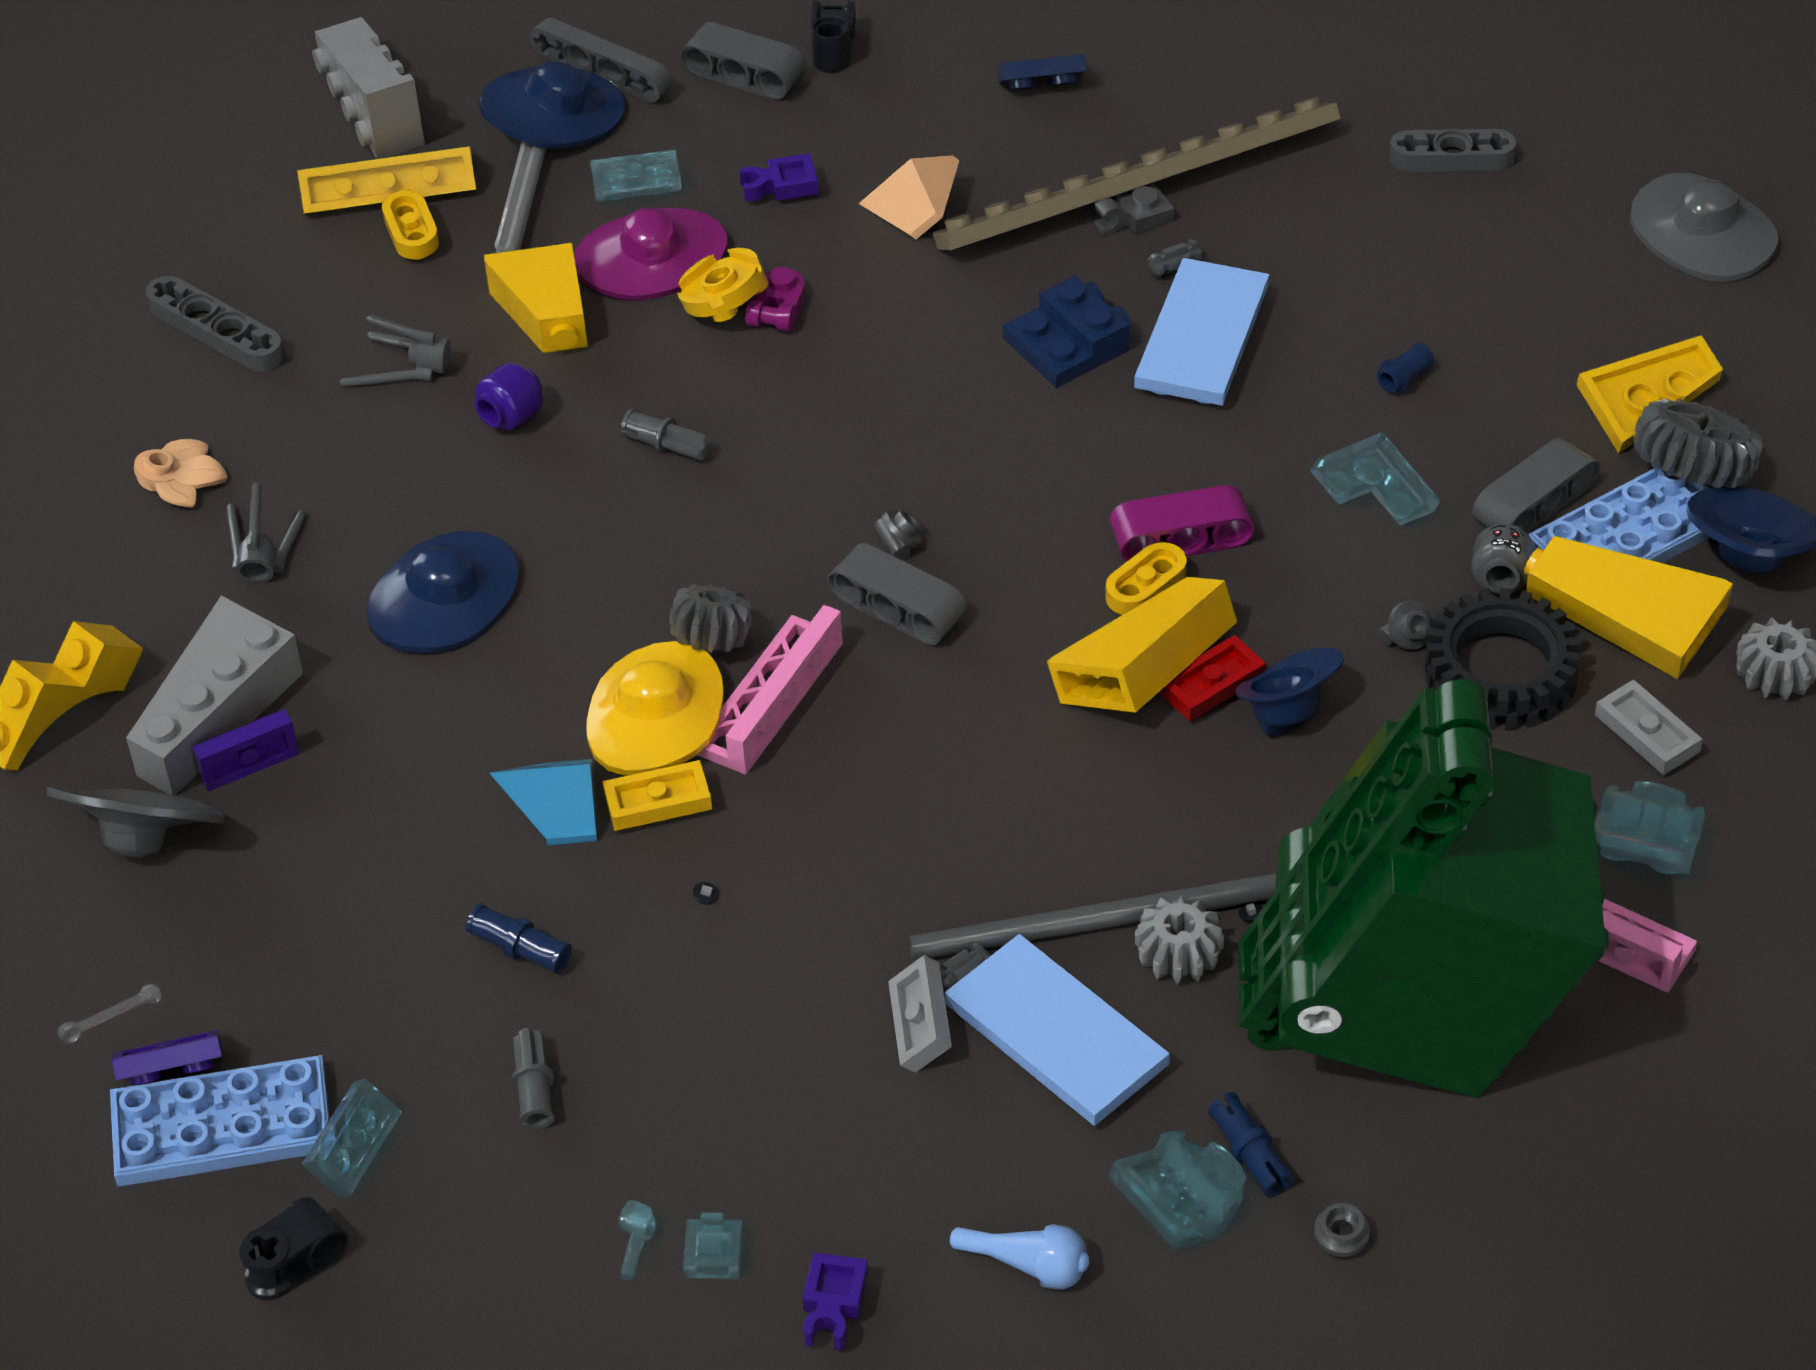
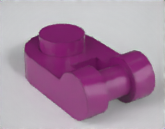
(779, 301)

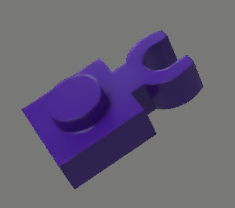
(785, 177)
(831, 1293)

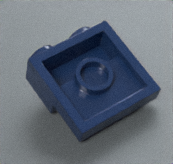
(1069, 331)

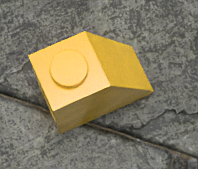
(540, 294)

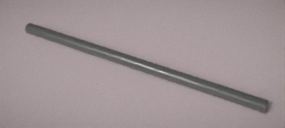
(1087, 917)

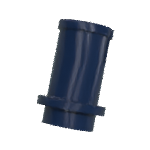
(1398, 372)

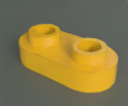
(410, 224)
(1141, 576)

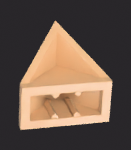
(914, 194)

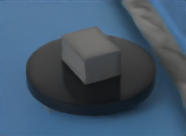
(705, 893)
(1249, 912)

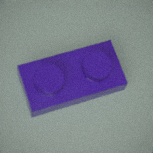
(246, 750)
(145, 1062)

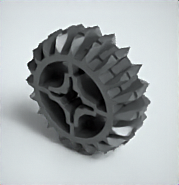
(1697, 443)

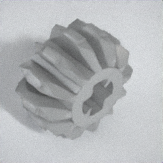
(1777, 659)
(1179, 939)

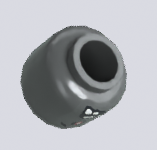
(1501, 557)

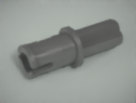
(665, 434)
(533, 1079)

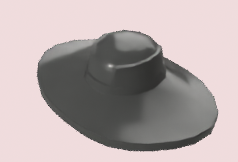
(1702, 227)
(136, 820)

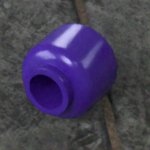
(508, 396)

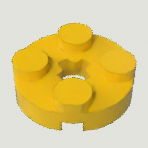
(722, 285)

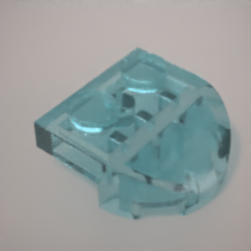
(1649, 827)
(1182, 1188)

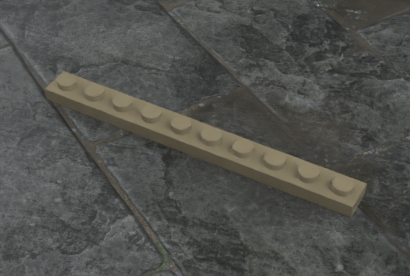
(1121, 178)

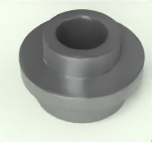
(1341, 1218)

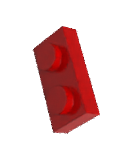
(1212, 678)

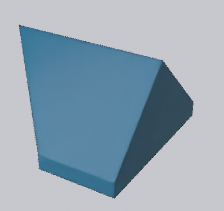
(555, 798)

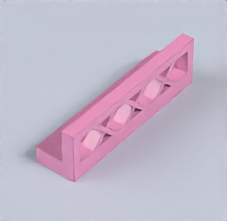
(778, 696)
(1644, 947)

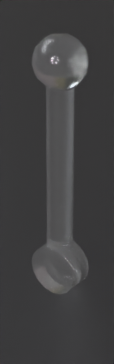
(71, 1031)

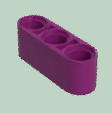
(1191, 520)

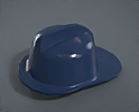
(1290, 689)

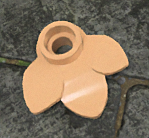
(178, 471)

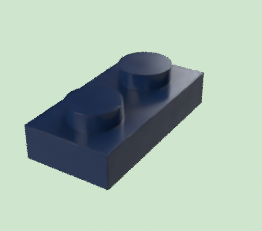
(1023, 73)

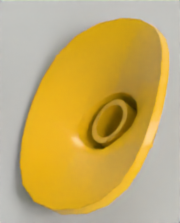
(655, 708)

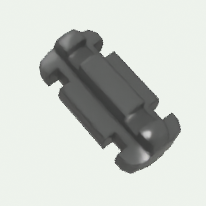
(1171, 257)
(962, 964)

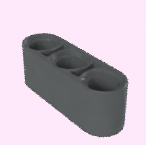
(743, 60)
(1537, 487)
(897, 594)

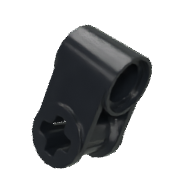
(832, 35)
(295, 1244)

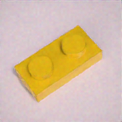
(657, 795)

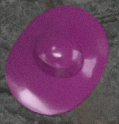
(647, 252)

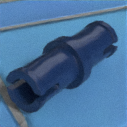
(518, 938)
(1251, 1144)

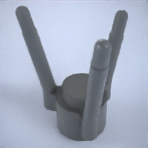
(425, 351)
(256, 556)

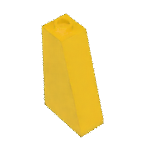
(1630, 600)
(1143, 648)

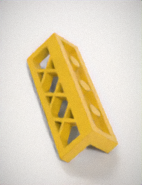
(376, 179)

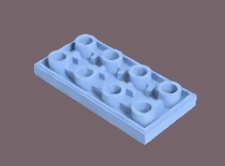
(1202, 331)
(1635, 519)
(1057, 1029)
(218, 1120)

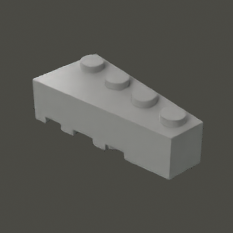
(370, 87)
(217, 685)

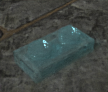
(635, 175)
(352, 1138)

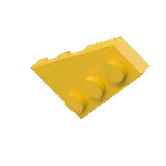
(1627, 386)

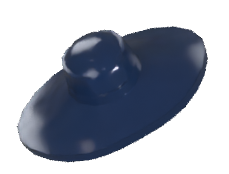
(553, 105)
(1752, 526)
(443, 592)

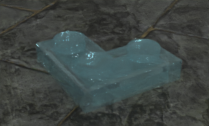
(1376, 468)

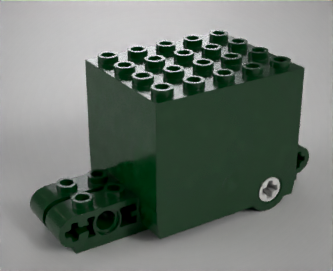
(1429, 904)

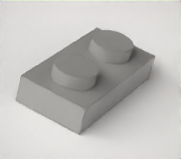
(1648, 727)
(919, 1014)

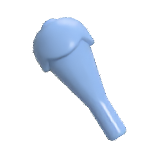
(1051, 1255)

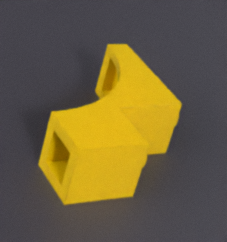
(37, 693)

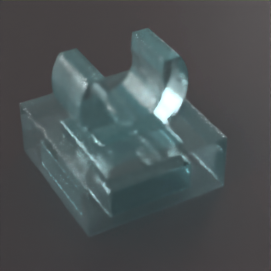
(713, 1247)

